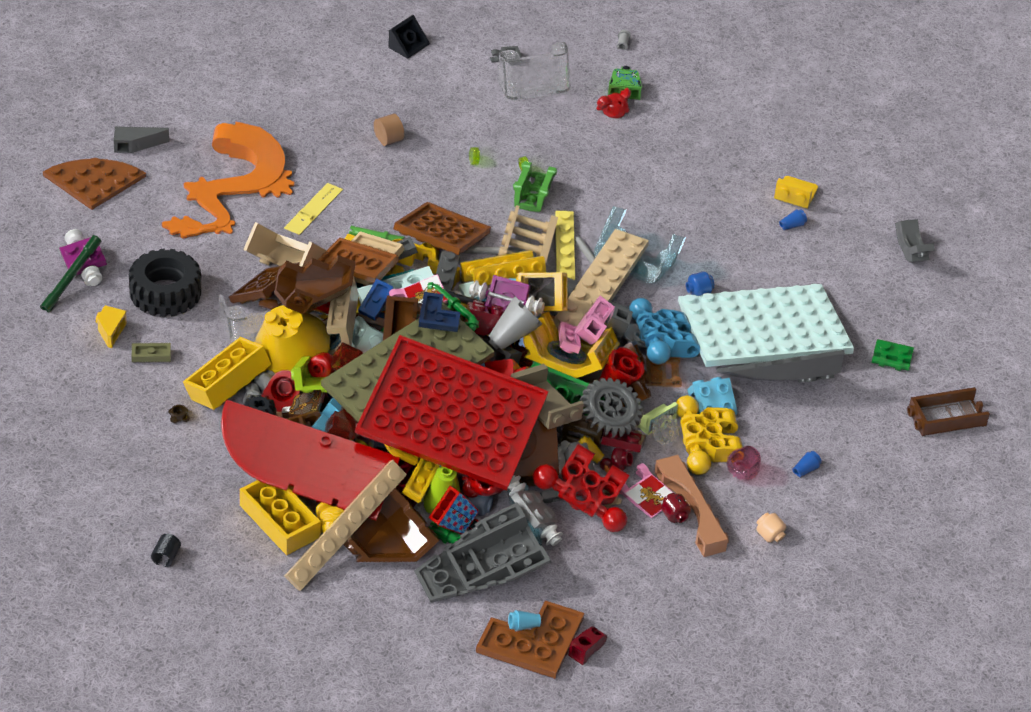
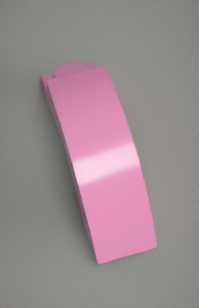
(593, 321)

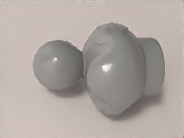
(260, 381)

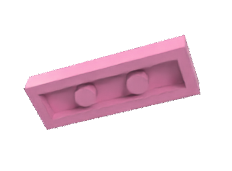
(568, 338)

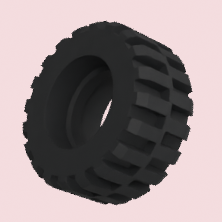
(170, 297)

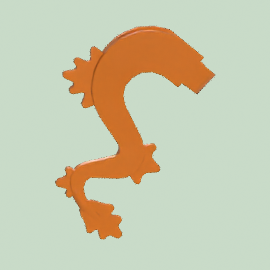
(240, 142)

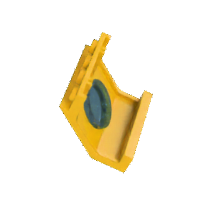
(545, 349)

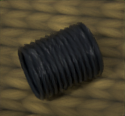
(166, 545)

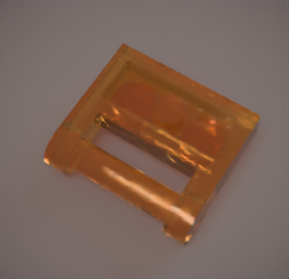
(657, 373)

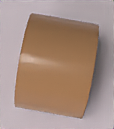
(389, 129)

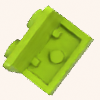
(303, 378)

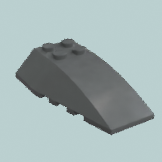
(804, 368)
(489, 555)

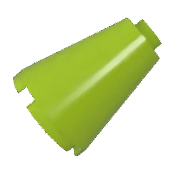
(440, 483)

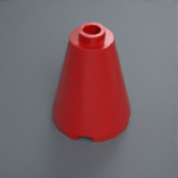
(624, 366)

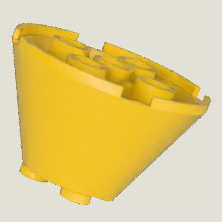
(291, 336)

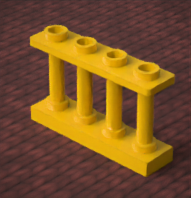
(504, 266)

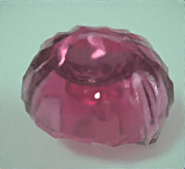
(744, 463)

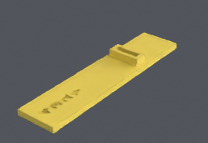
(313, 209)

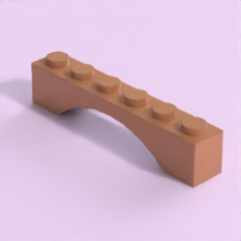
(674, 475)

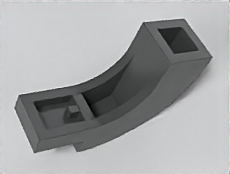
(911, 242)
(619, 319)

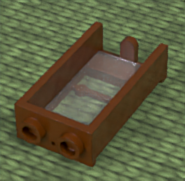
(947, 411)

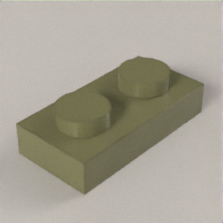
(151, 352)

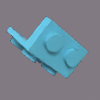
(714, 394)

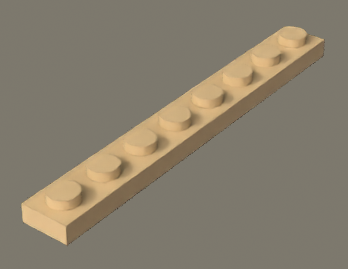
(345, 525)

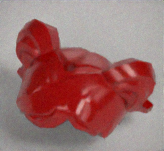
(610, 104)
(474, 487)

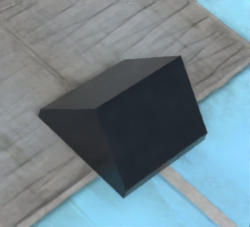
(407, 37)

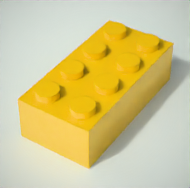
(227, 373)
(280, 515)

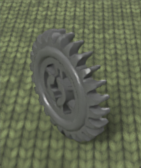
(609, 414)

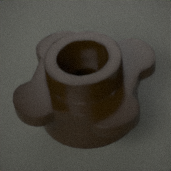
(178, 413)

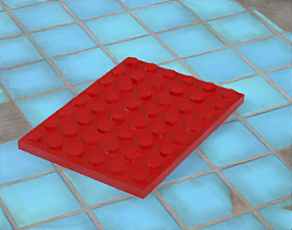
(452, 412)

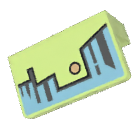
(648, 419)

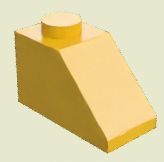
(110, 324)

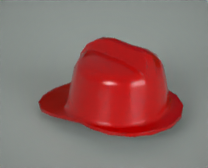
(281, 390)

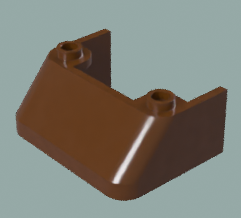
(399, 314)

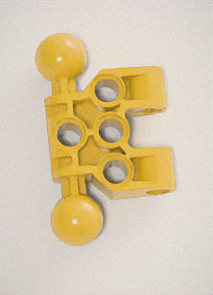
(704, 434)

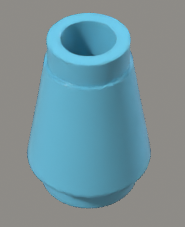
(523, 620)

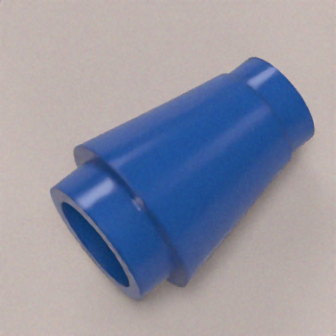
(794, 219)
(807, 464)

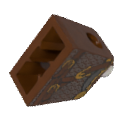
(305, 403)

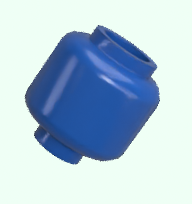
(700, 283)

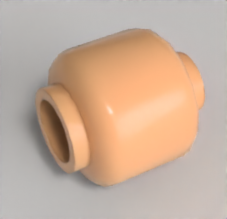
(771, 527)

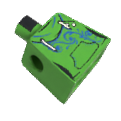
(623, 79)

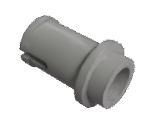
(623, 36)

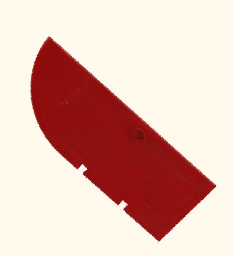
(300, 456)

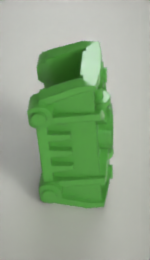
(524, 187)

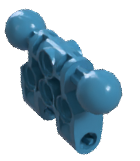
(664, 332)

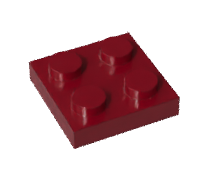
(632, 442)

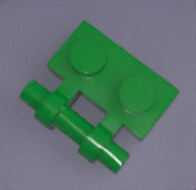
(892, 355)

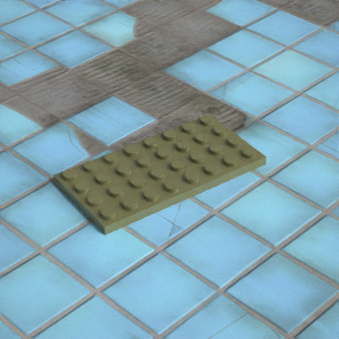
(356, 380)

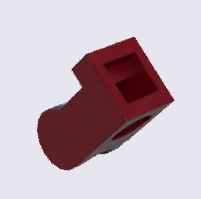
(586, 644)

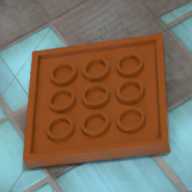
(442, 228)

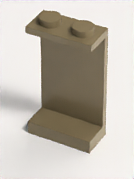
(556, 408)

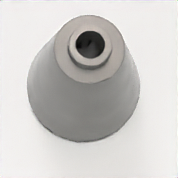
(513, 325)

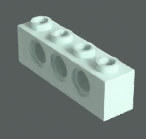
(399, 281)

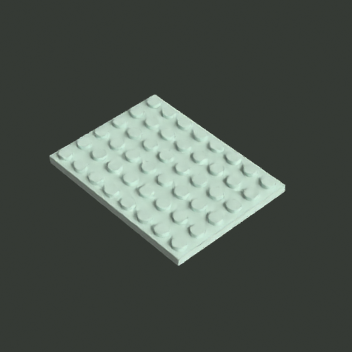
(764, 324)

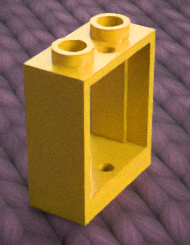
(561, 293)

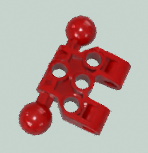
(546, 477)

